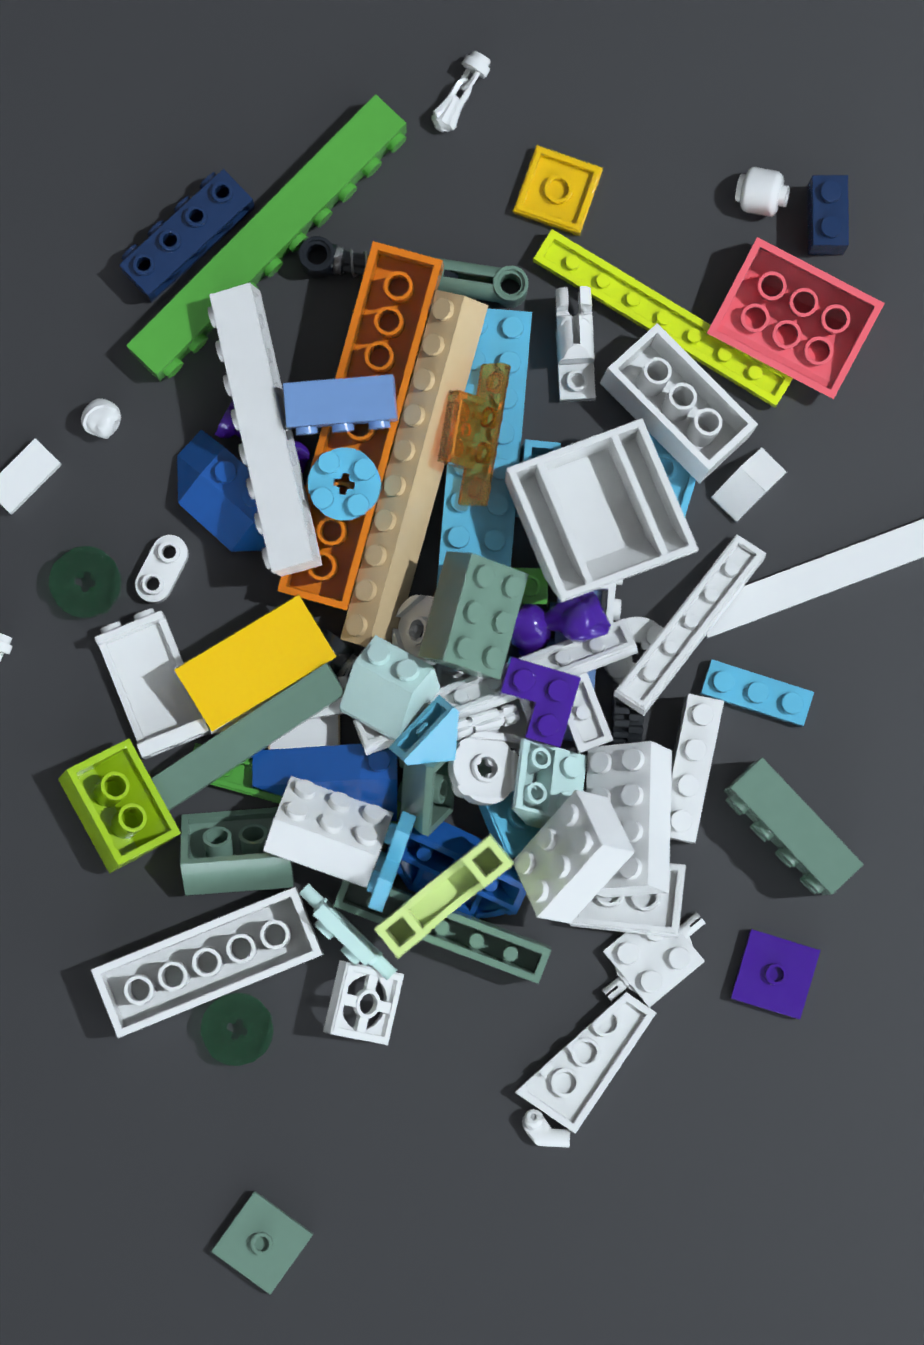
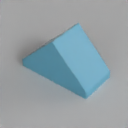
(430, 736)

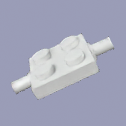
(653, 963)

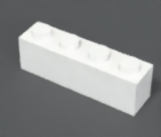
(692, 764)

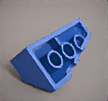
(334, 768)

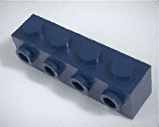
(186, 235)

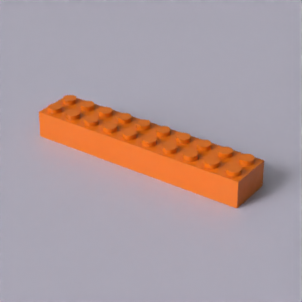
(380, 341)

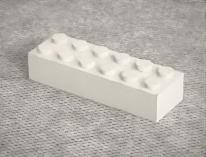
(207, 962)

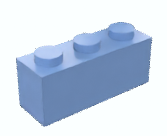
(340, 404)

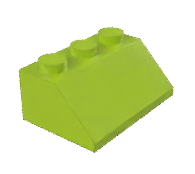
(118, 805)

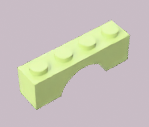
(444, 895)

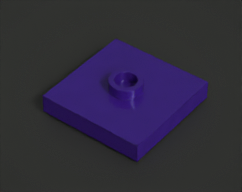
(775, 974)

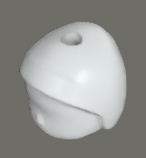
(101, 418)

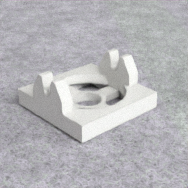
(381, 1029)

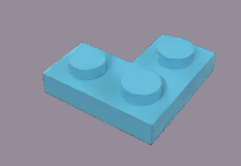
(388, 863)

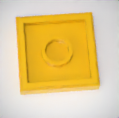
(558, 190)

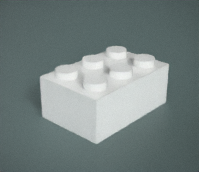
(328, 831)
(573, 856)

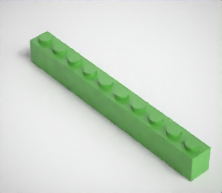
(271, 234)

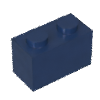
(828, 214)

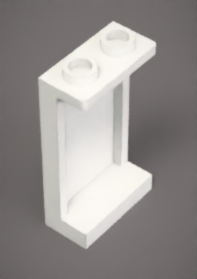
(142, 668)

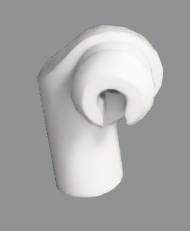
(542, 1133)

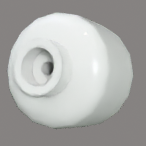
(761, 191)

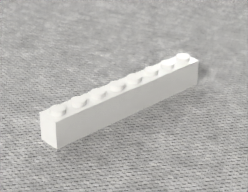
(266, 441)

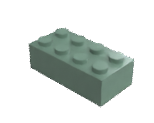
(793, 828)

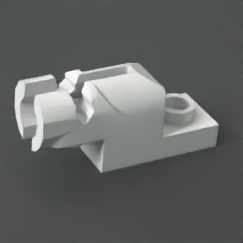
(575, 347)

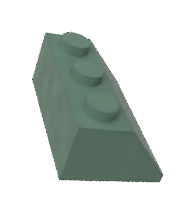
(227, 855)

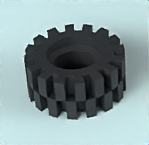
(625, 722)

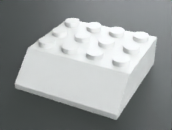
(599, 510)

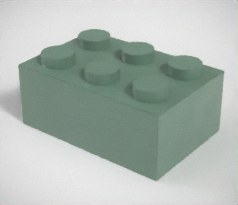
(473, 615)

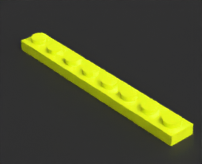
(648, 308)

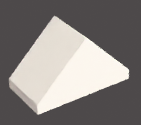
(748, 484)

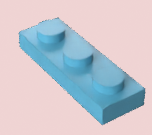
(757, 693)

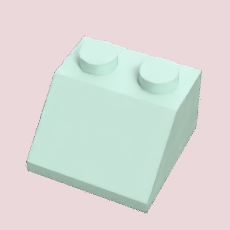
(388, 688)

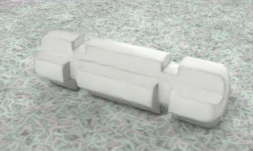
(488, 720)

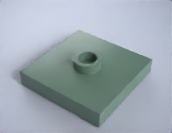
(262, 1242)

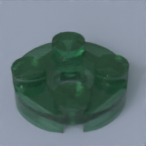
(73, 565)
(247, 1047)

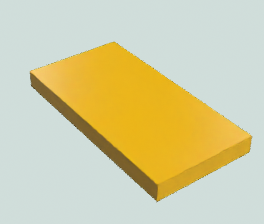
(255, 662)

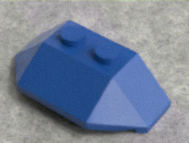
(216, 493)
(432, 854)

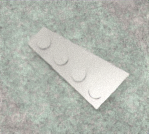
(583, 1069)

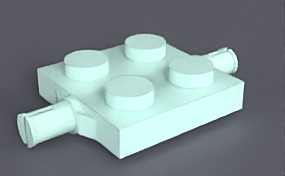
(356, 945)

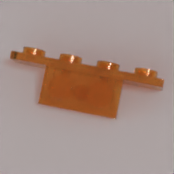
(473, 432)

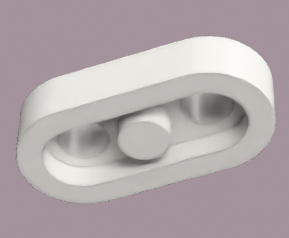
(163, 569)

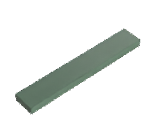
(248, 736)

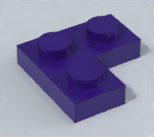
(552, 697)

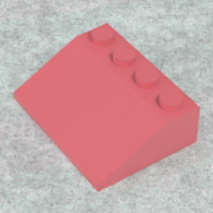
(795, 318)

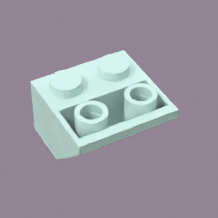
(545, 780)

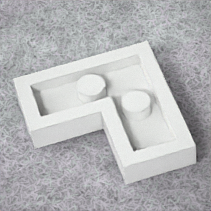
(586, 717)

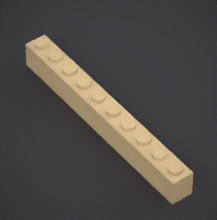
(413, 469)

